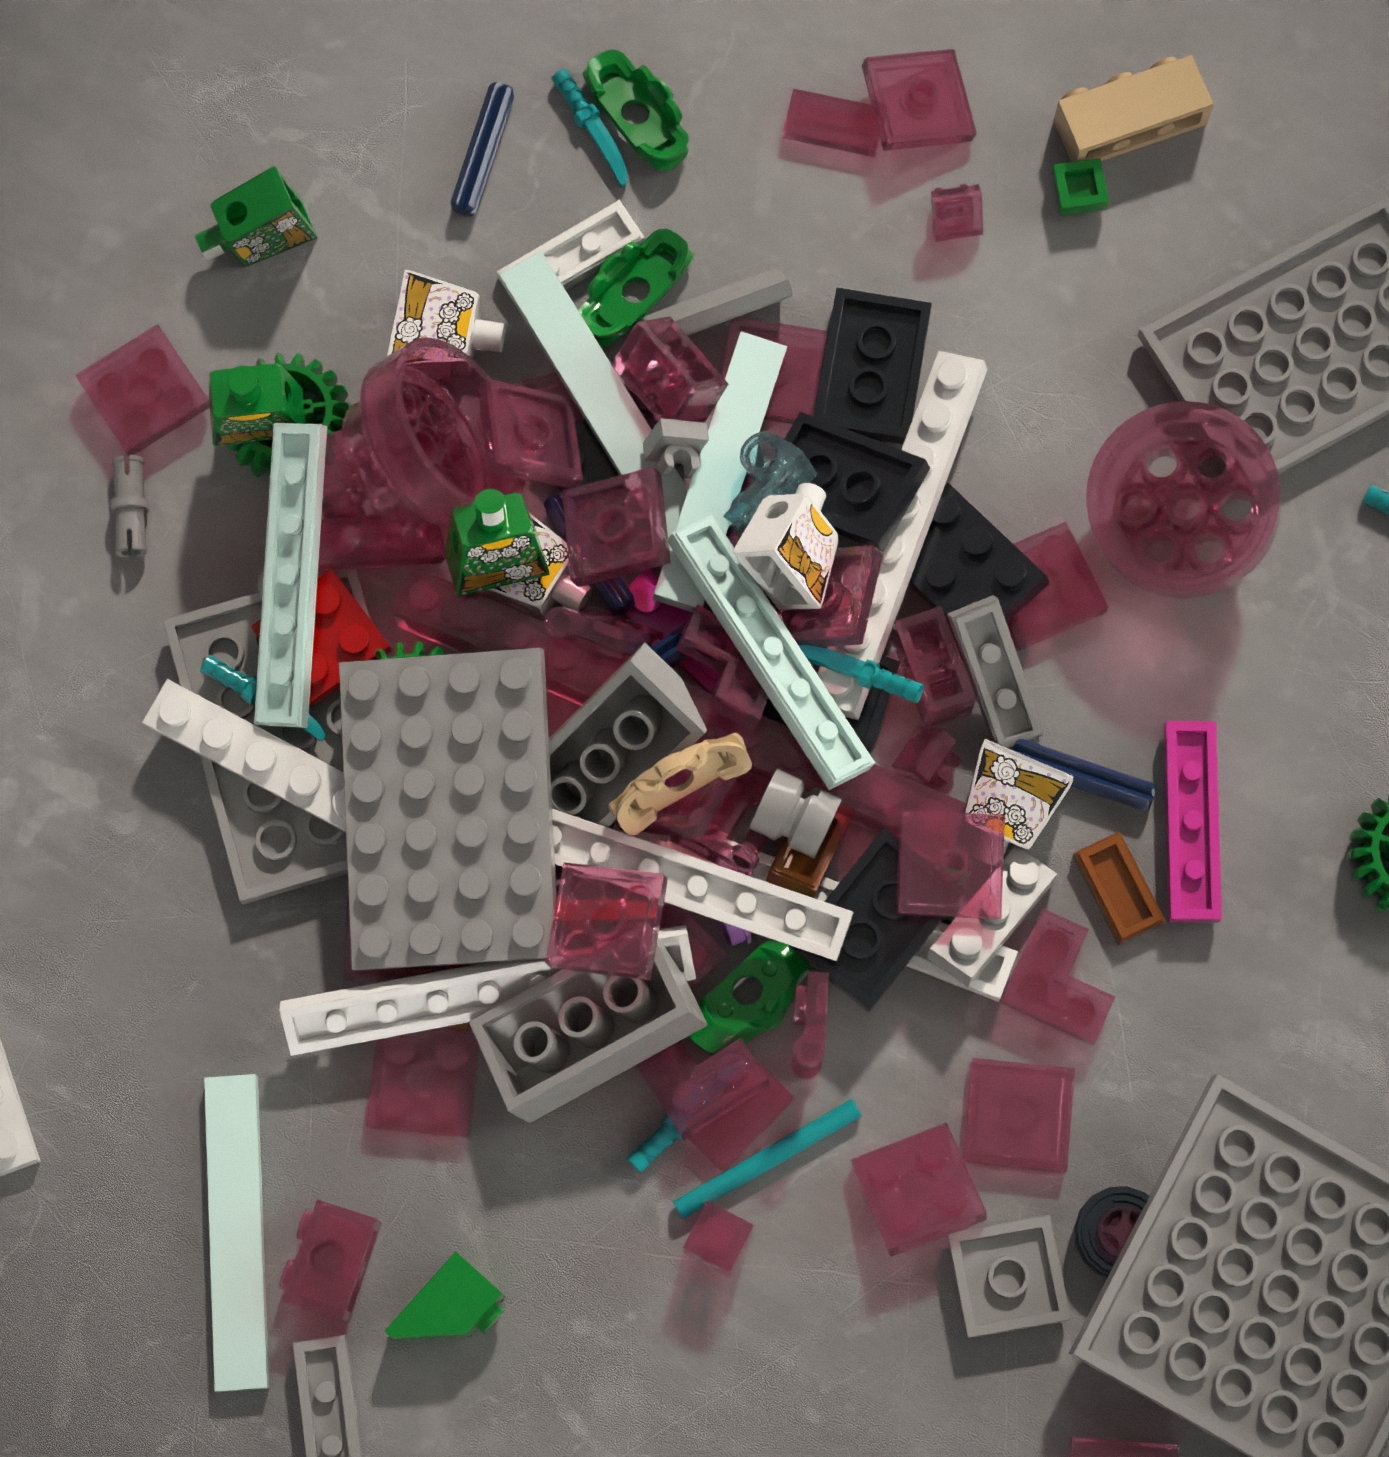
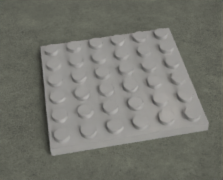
(1255, 1287)

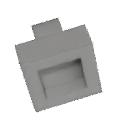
(676, 443)

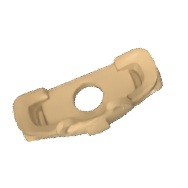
(648, 793)

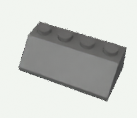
(619, 735)
(582, 1032)

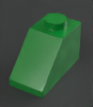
(449, 1305)

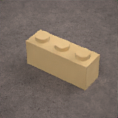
(1133, 110)

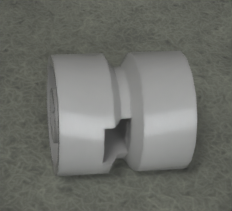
(795, 813)

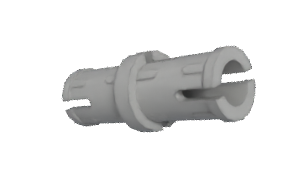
(129, 506)

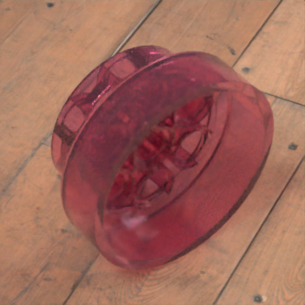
(421, 435)
(1188, 435)

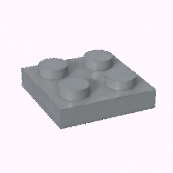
(1008, 1276)

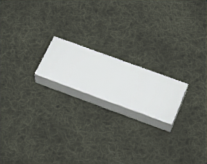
(587, 245)

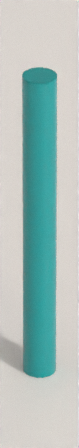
(767, 1158)

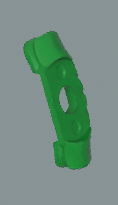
(619, 83)
(656, 261)
(729, 1020)

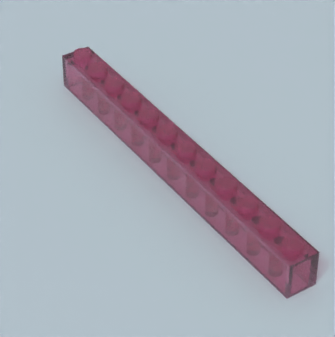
(576, 672)

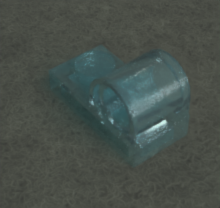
(779, 478)

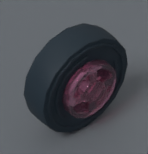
(1101, 1217)

